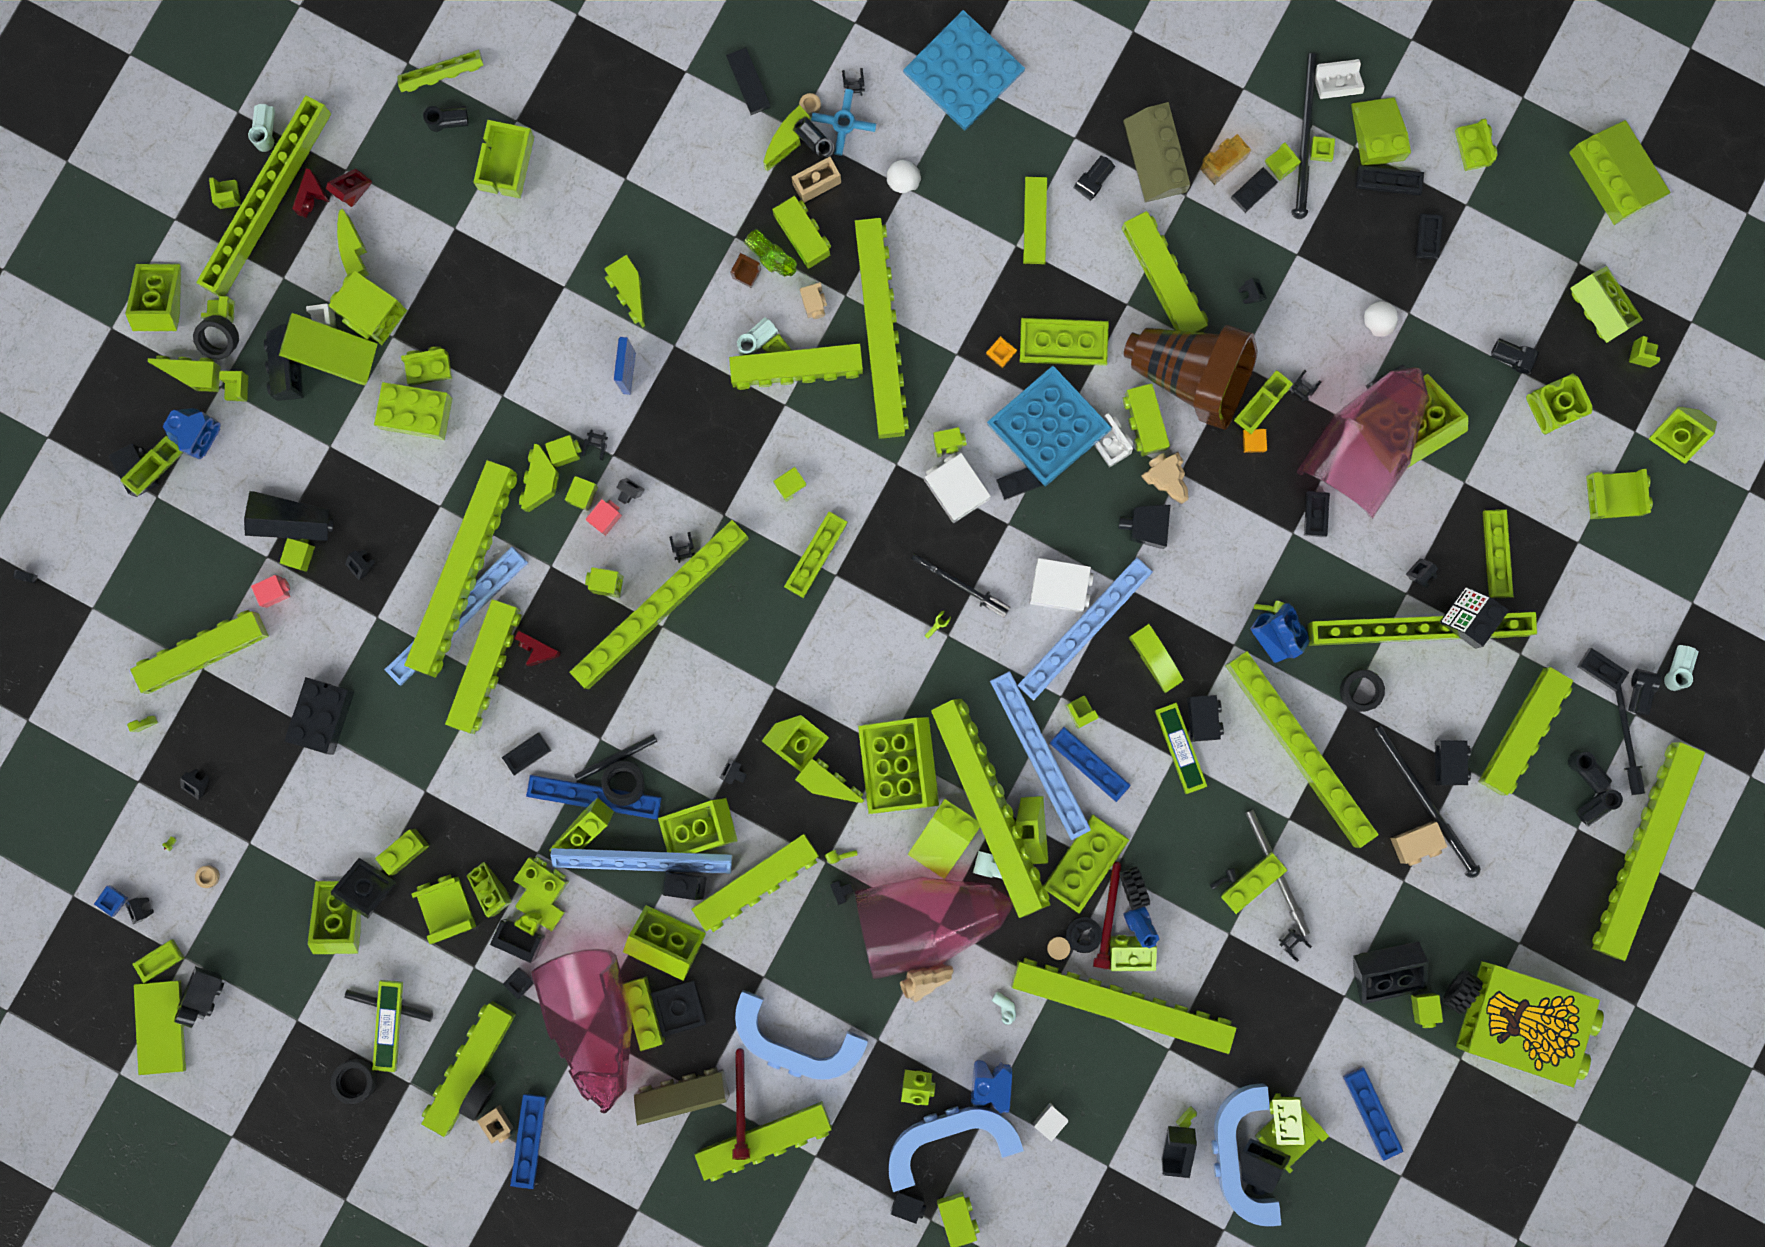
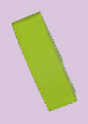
(784, 139)
(350, 245)
(1263, 402)
(151, 466)
(1156, 658)

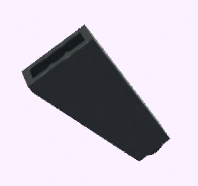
(285, 518)

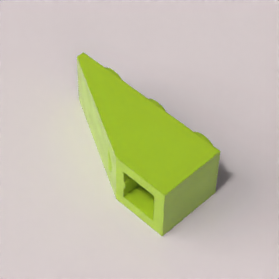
(628, 282)
(199, 375)
(821, 782)
(586, 826)

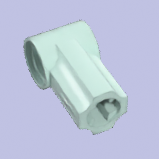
(262, 126)
(757, 336)
(1682, 666)
(986, 865)

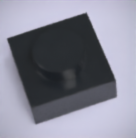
(518, 983)

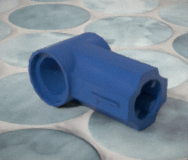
(1141, 924)

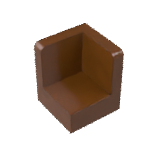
(745, 270)

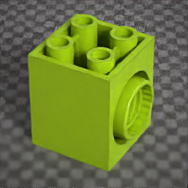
(367, 308)

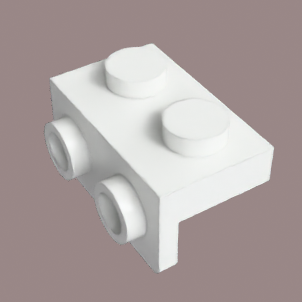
(1339, 79)
(1115, 444)

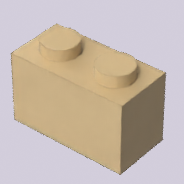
(816, 179)
(1419, 843)

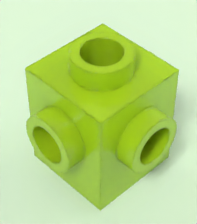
(917, 1087)

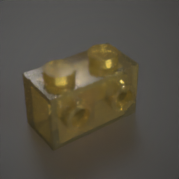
(1225, 159)

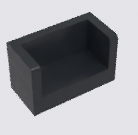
(517, 941)
(1179, 1151)

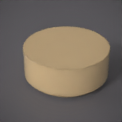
(810, 103)
(207, 876)
(1058, 948)

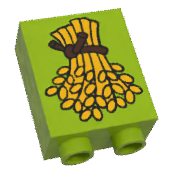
(1531, 1025)

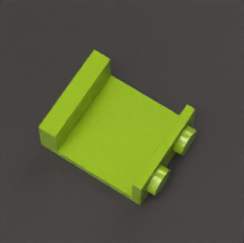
(1619, 494)
(444, 908)
(1313, 1133)

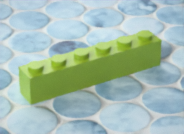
(1163, 274)
(795, 366)
(199, 652)
(483, 667)
(1526, 731)
(754, 883)
(471, 1063)
(765, 1140)

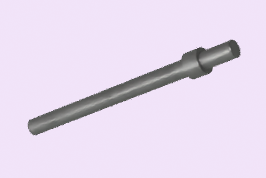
(1296, 913)

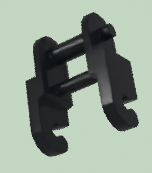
(861, 83)
(1310, 391)
(587, 442)
(676, 549)
(1288, 950)

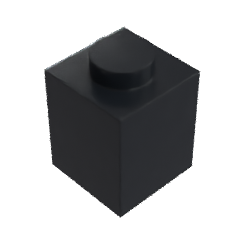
(908, 1206)

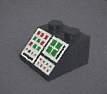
(1473, 617)

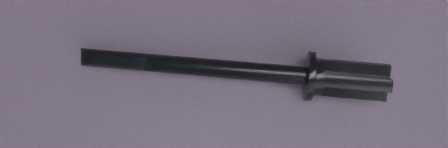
(986, 600)
(1633, 771)

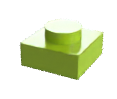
(1322, 149)

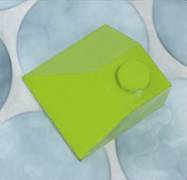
(1684, 432)
(795, 741)

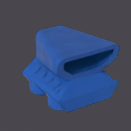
(192, 431)
(1281, 633)
(993, 1086)

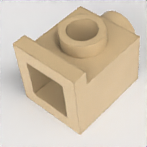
(813, 301)
(488, 1121)

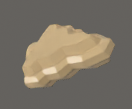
(1168, 476)
(925, 980)

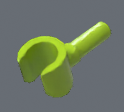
(1274, 609)
(939, 623)
(832, 857)

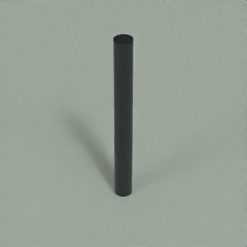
(616, 757)
(405, 1010)

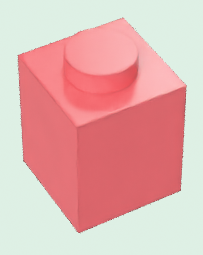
(604, 516)
(271, 591)

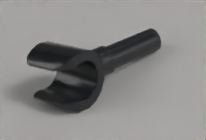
(1232, 876)

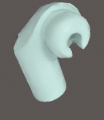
(1007, 1008)

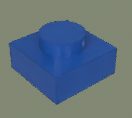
(110, 901)

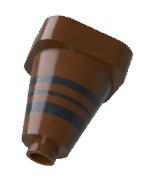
(1197, 367)

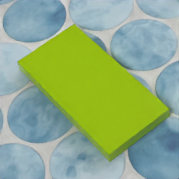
(1064, 341)
(328, 349)
(1085, 864)
(157, 1035)

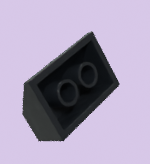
(283, 373)
(1391, 972)

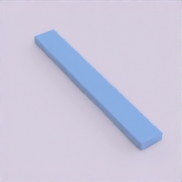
(486, 588)
(1085, 628)
(1040, 755)
(641, 860)

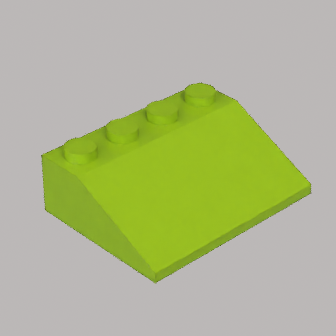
(1619, 172)
(1440, 424)
(898, 765)

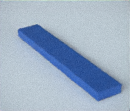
(584, 795)

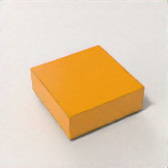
(1001, 352)
(1255, 442)

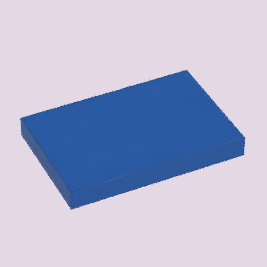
(624, 365)

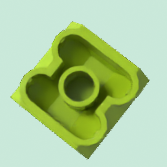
(1559, 403)

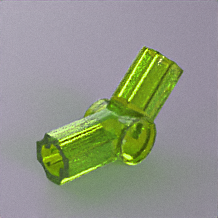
(770, 255)

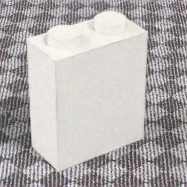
(956, 487)
(1061, 585)

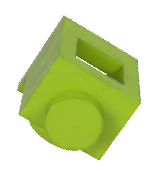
(949, 441)

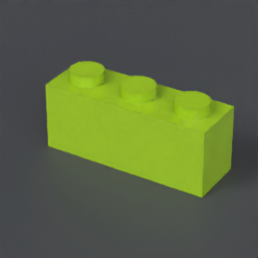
(802, 231)
(1146, 420)
(1254, 882)
(643, 1014)

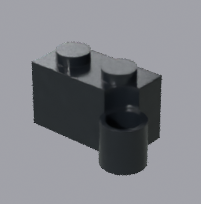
(198, 997)

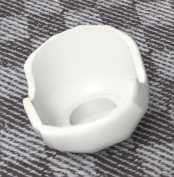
(903, 176)
(1381, 318)

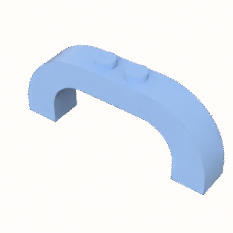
(790, 1058)
(1238, 1104)
(941, 1126)

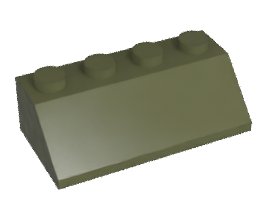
(1157, 153)
(680, 1096)

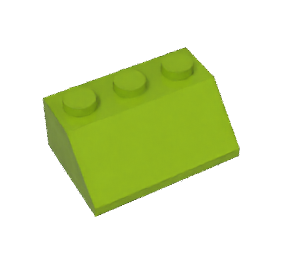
(1605, 304)
(664, 942)

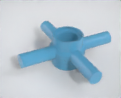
(844, 113)

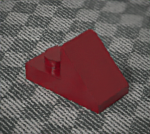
(349, 186)
(309, 189)
(541, 651)

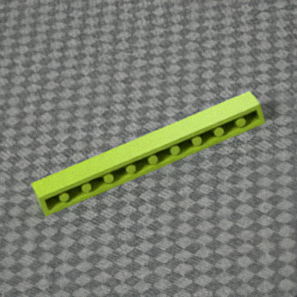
(264, 197)
(879, 326)
(461, 569)
(659, 605)
(1408, 629)
(1301, 750)
(991, 807)
(1648, 850)
(1123, 1006)

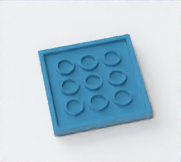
(963, 70)
(1049, 426)

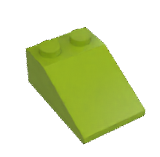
(1380, 132)
(155, 298)
(698, 828)
(944, 839)
(333, 924)

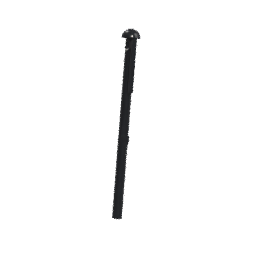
(1303, 175)
(1472, 869)

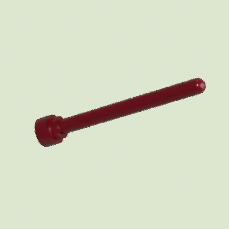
(1103, 959)
(740, 1149)

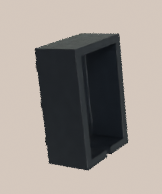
(319, 716)

